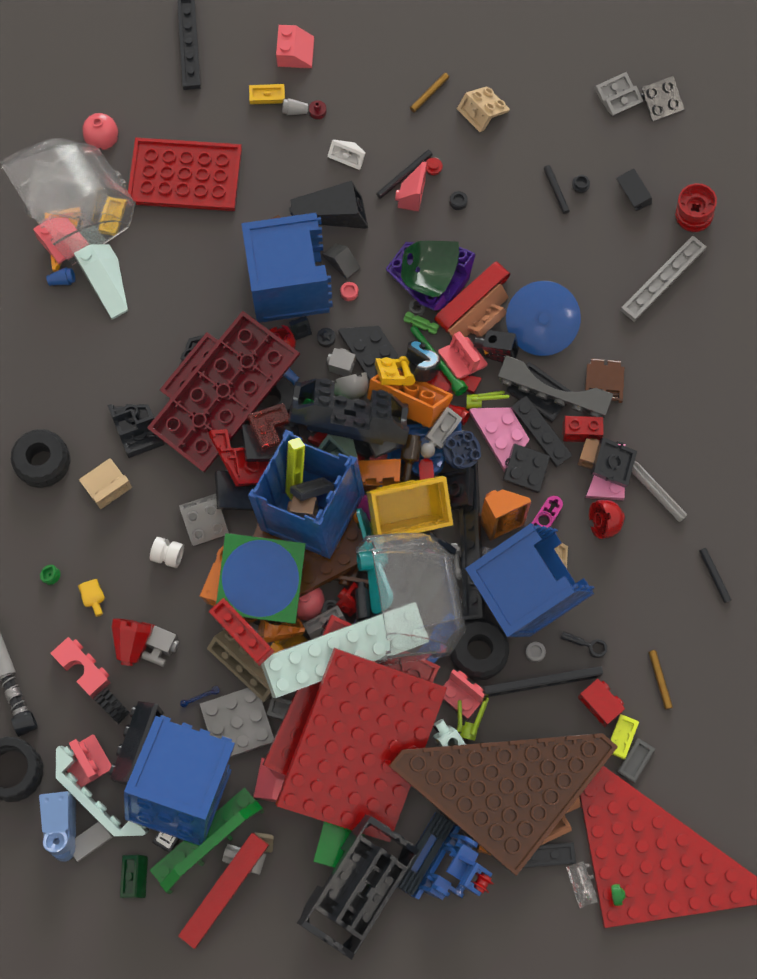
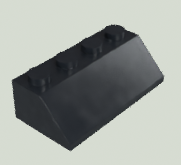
(135, 736)

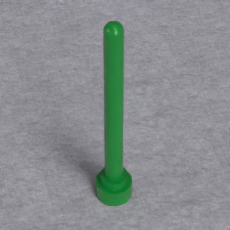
(458, 386)

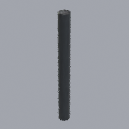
(407, 171)

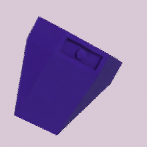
(458, 281)

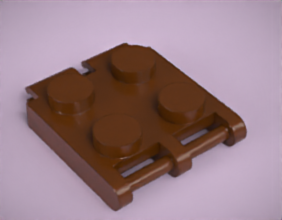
(606, 377)

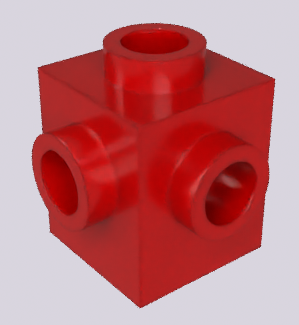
(347, 599)

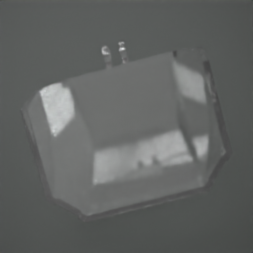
(71, 193)
(416, 596)

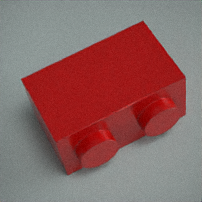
(601, 702)

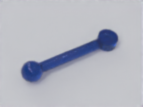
(215, 690)

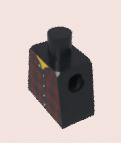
(498, 345)

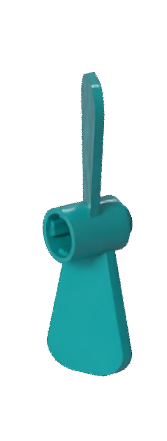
(366, 563)

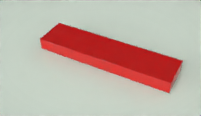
(241, 631)

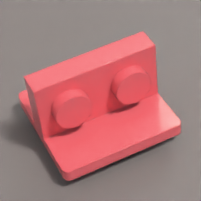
(462, 356)
(90, 761)

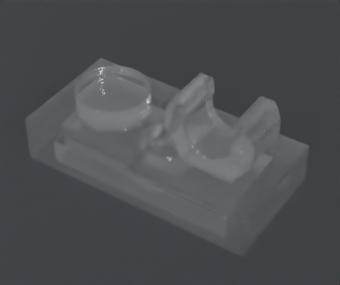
(581, 884)

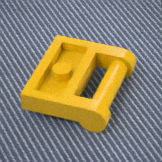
(389, 373)

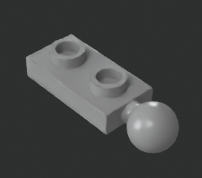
(440, 431)

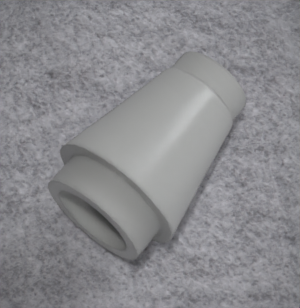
(294, 107)

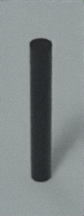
(557, 191)
(715, 575)

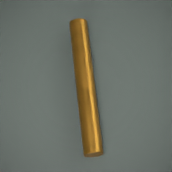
(429, 92)
(660, 679)

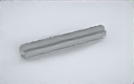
(661, 495)

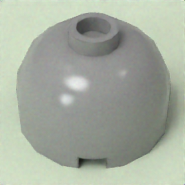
(351, 386)

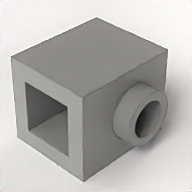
(341, 362)

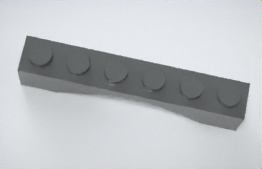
(517, 373)

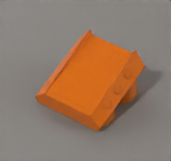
(274, 631)

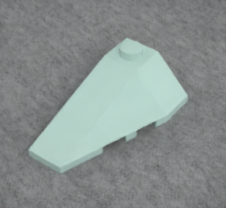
(104, 275)

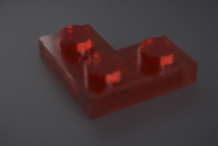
(264, 424)

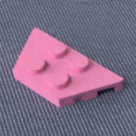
(499, 430)

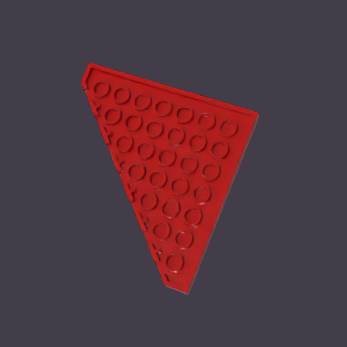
(654, 859)

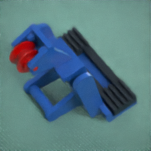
(436, 840)

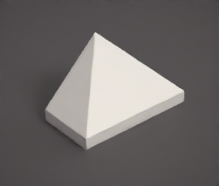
(346, 153)

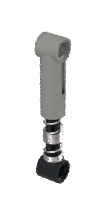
(23, 719)

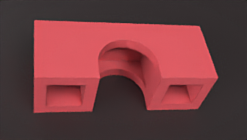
(70, 654)

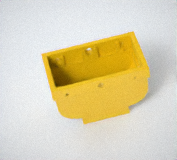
(410, 506)

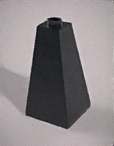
(335, 205)

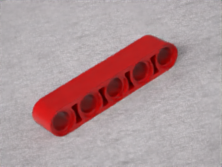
(471, 295)

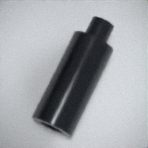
(362, 601)

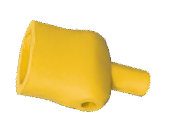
(92, 595)

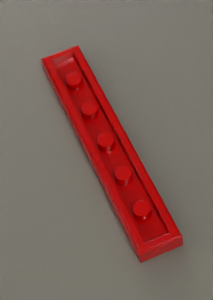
(223, 890)

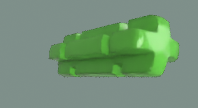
(421, 323)

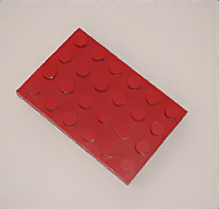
(185, 174)

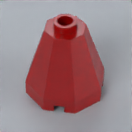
(130, 639)

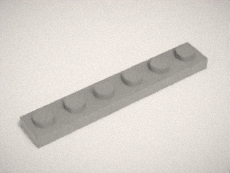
(663, 278)

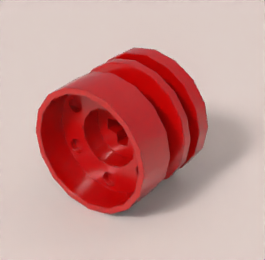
(695, 207)

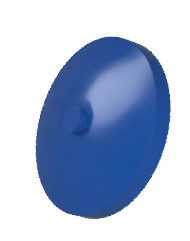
(543, 318)

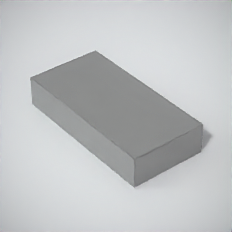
(90, 841)

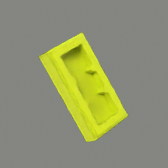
(623, 735)

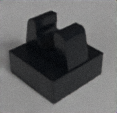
(300, 327)

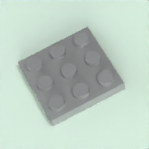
(240, 718)

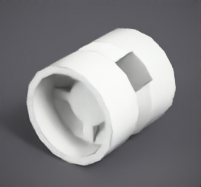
(168, 552)

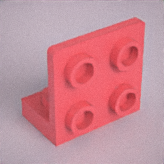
(461, 689)

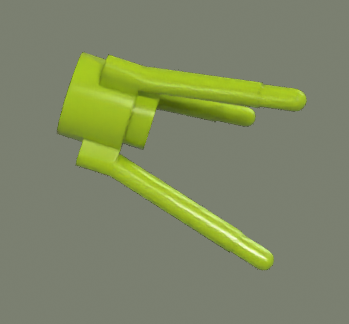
(475, 400)
(469, 730)

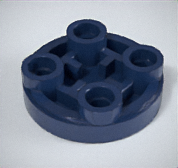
(461, 449)

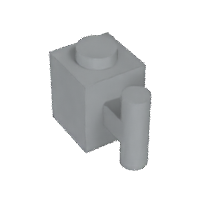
(161, 642)

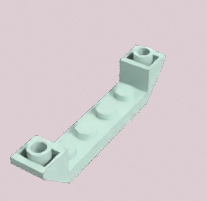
(64, 760)

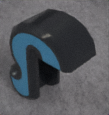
(425, 360)

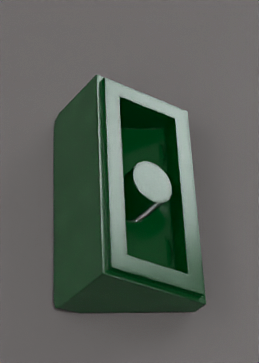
(133, 876)

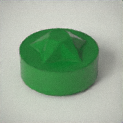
(50, 574)
(618, 894)

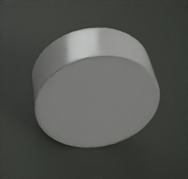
(535, 652)

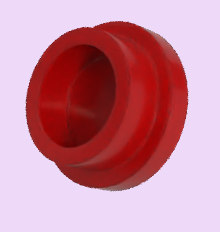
(433, 166)

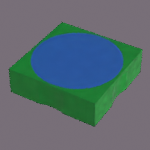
(261, 577)

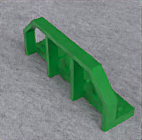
(187, 854)

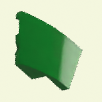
(330, 844)

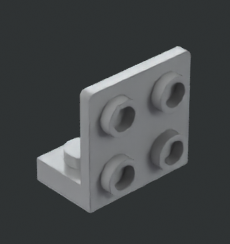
(203, 520)

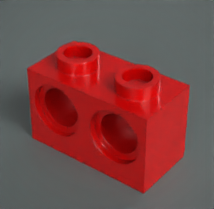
(582, 427)

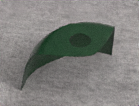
(436, 264)

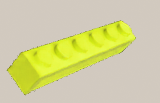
(295, 464)

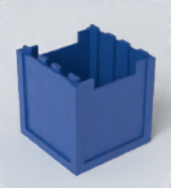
(283, 267)
(334, 509)
(527, 582)
(178, 780)

